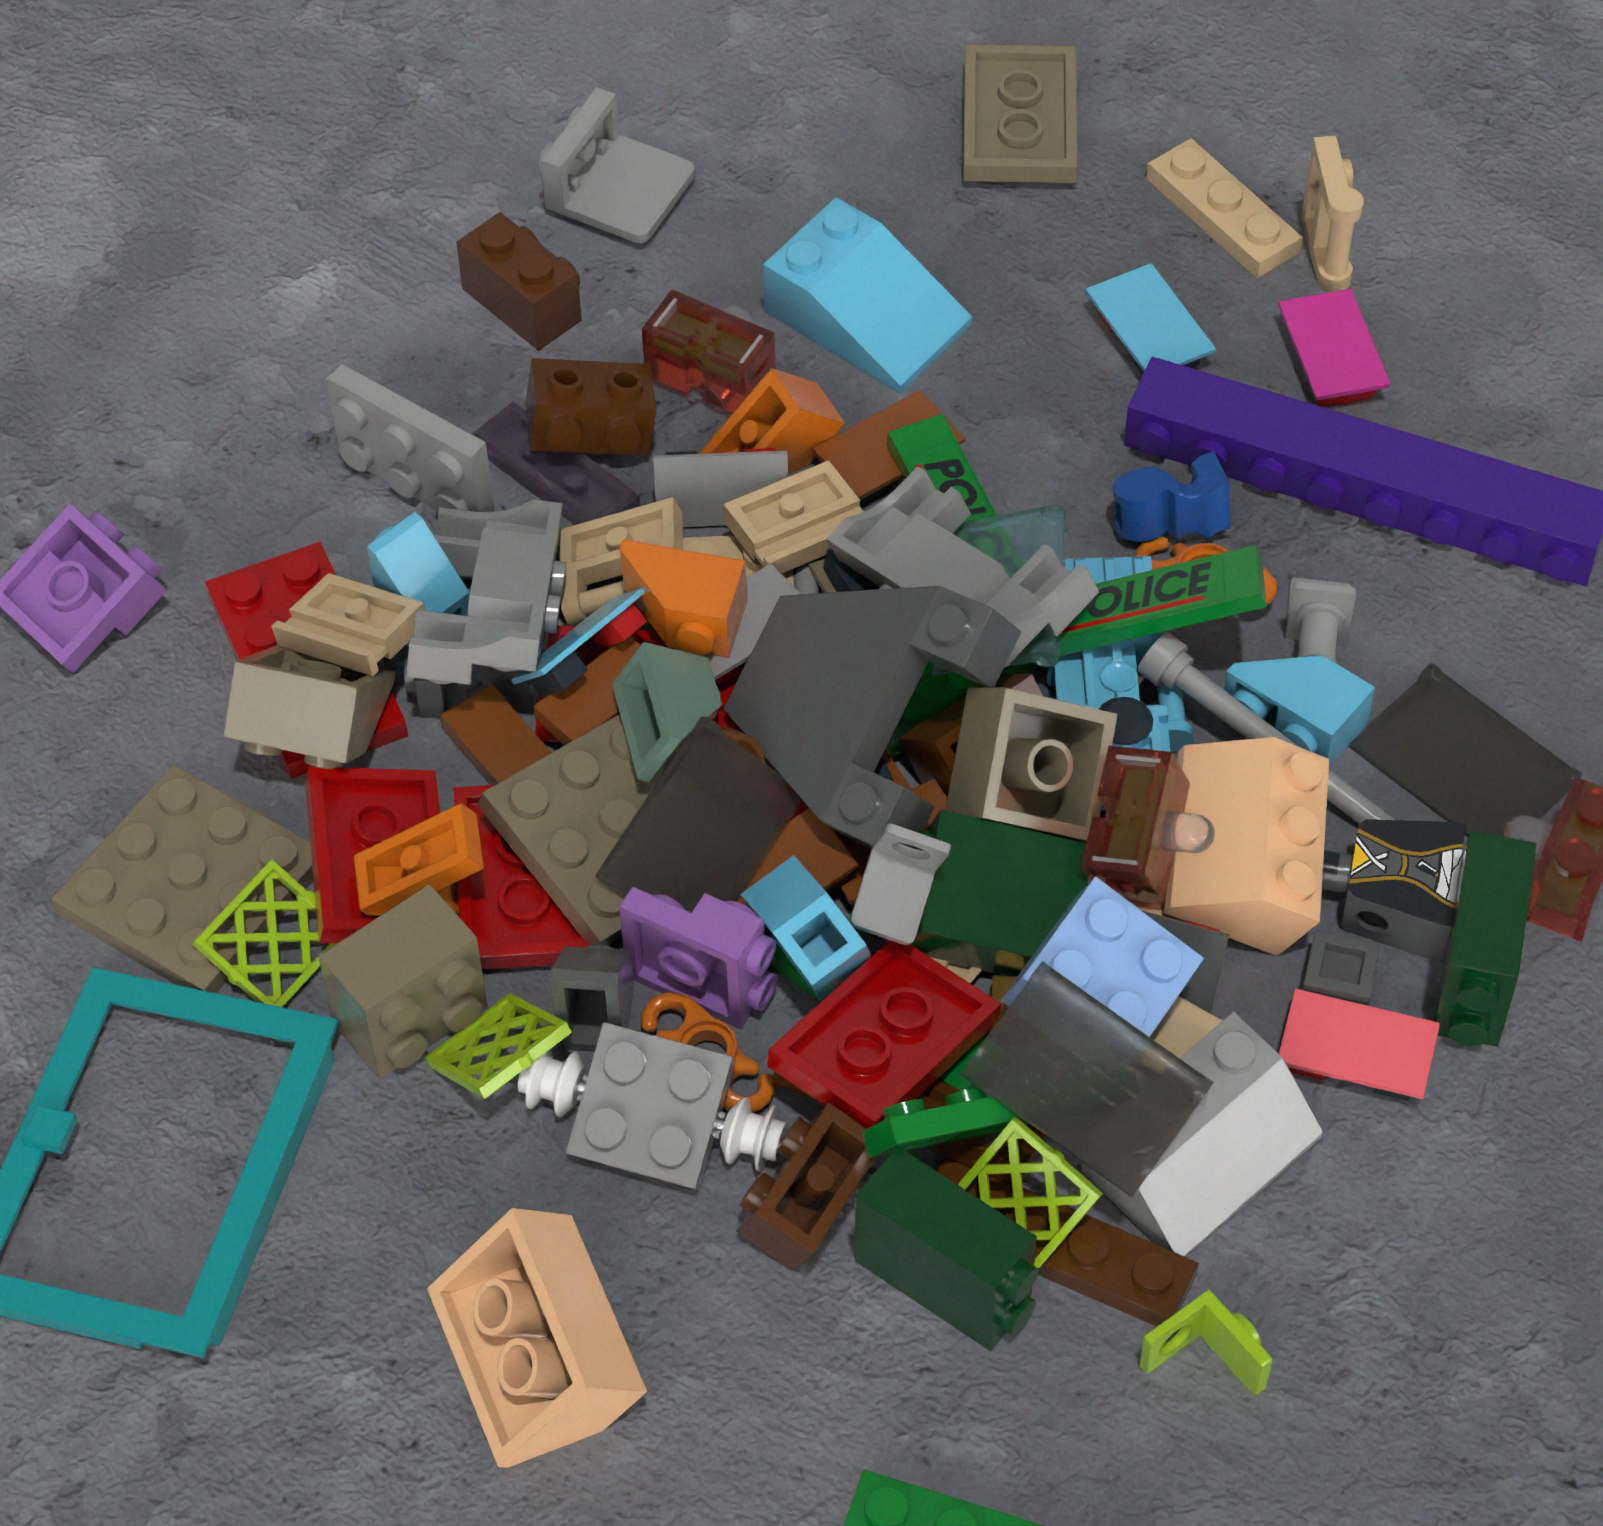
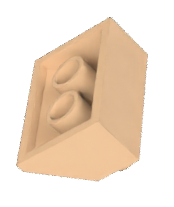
(1267, 845)
(535, 1337)

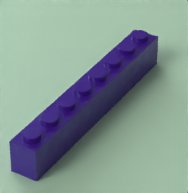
(1369, 470)

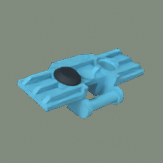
(1109, 678)

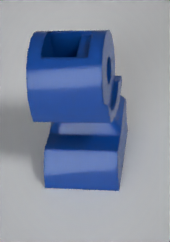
(1155, 502)

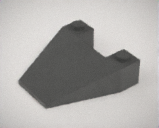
(837, 680)

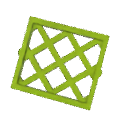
(239, 973)
(512, 1064)
(1052, 1161)

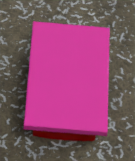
(1334, 347)

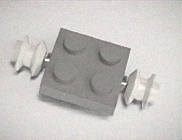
(652, 1107)

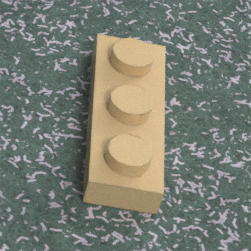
(1224, 208)

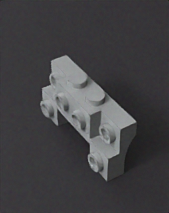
(912, 544)
(510, 596)

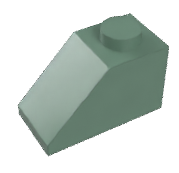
(660, 702)

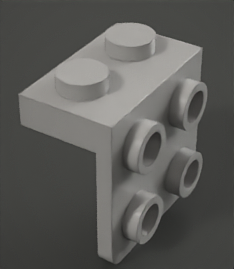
(609, 177)

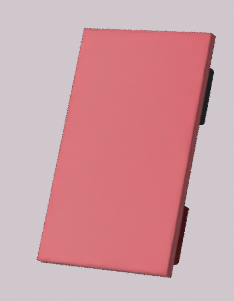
(1358, 1044)

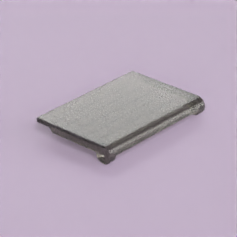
(1462, 756)
(702, 823)
(1087, 1079)

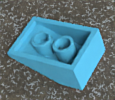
(862, 296)

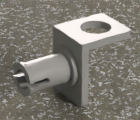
(1319, 615)
(897, 883)

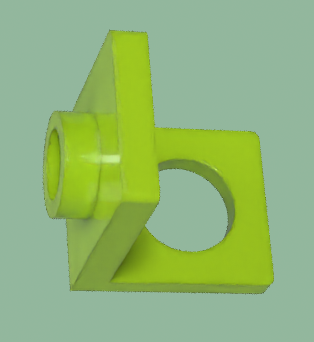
(1225, 1333)

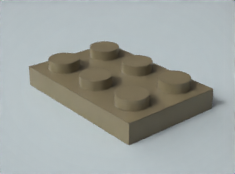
(1020, 114)

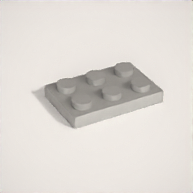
(408, 445)

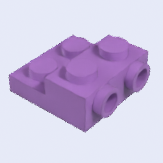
(79, 586)
(708, 954)

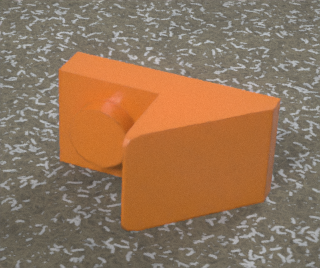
(425, 854)

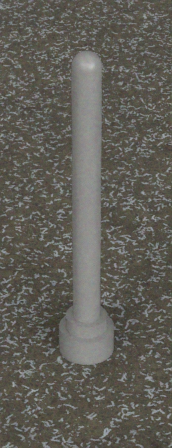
(1171, 665)

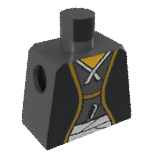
(1399, 883)

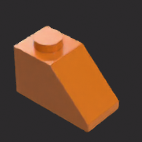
(781, 415)
(688, 595)

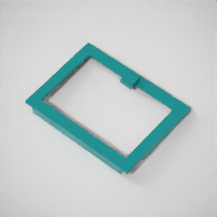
(254, 1198)

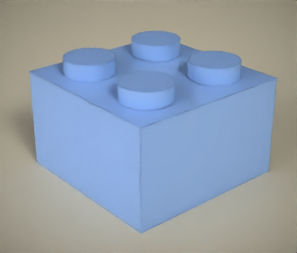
(1115, 957)

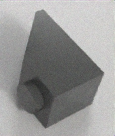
(590, 989)

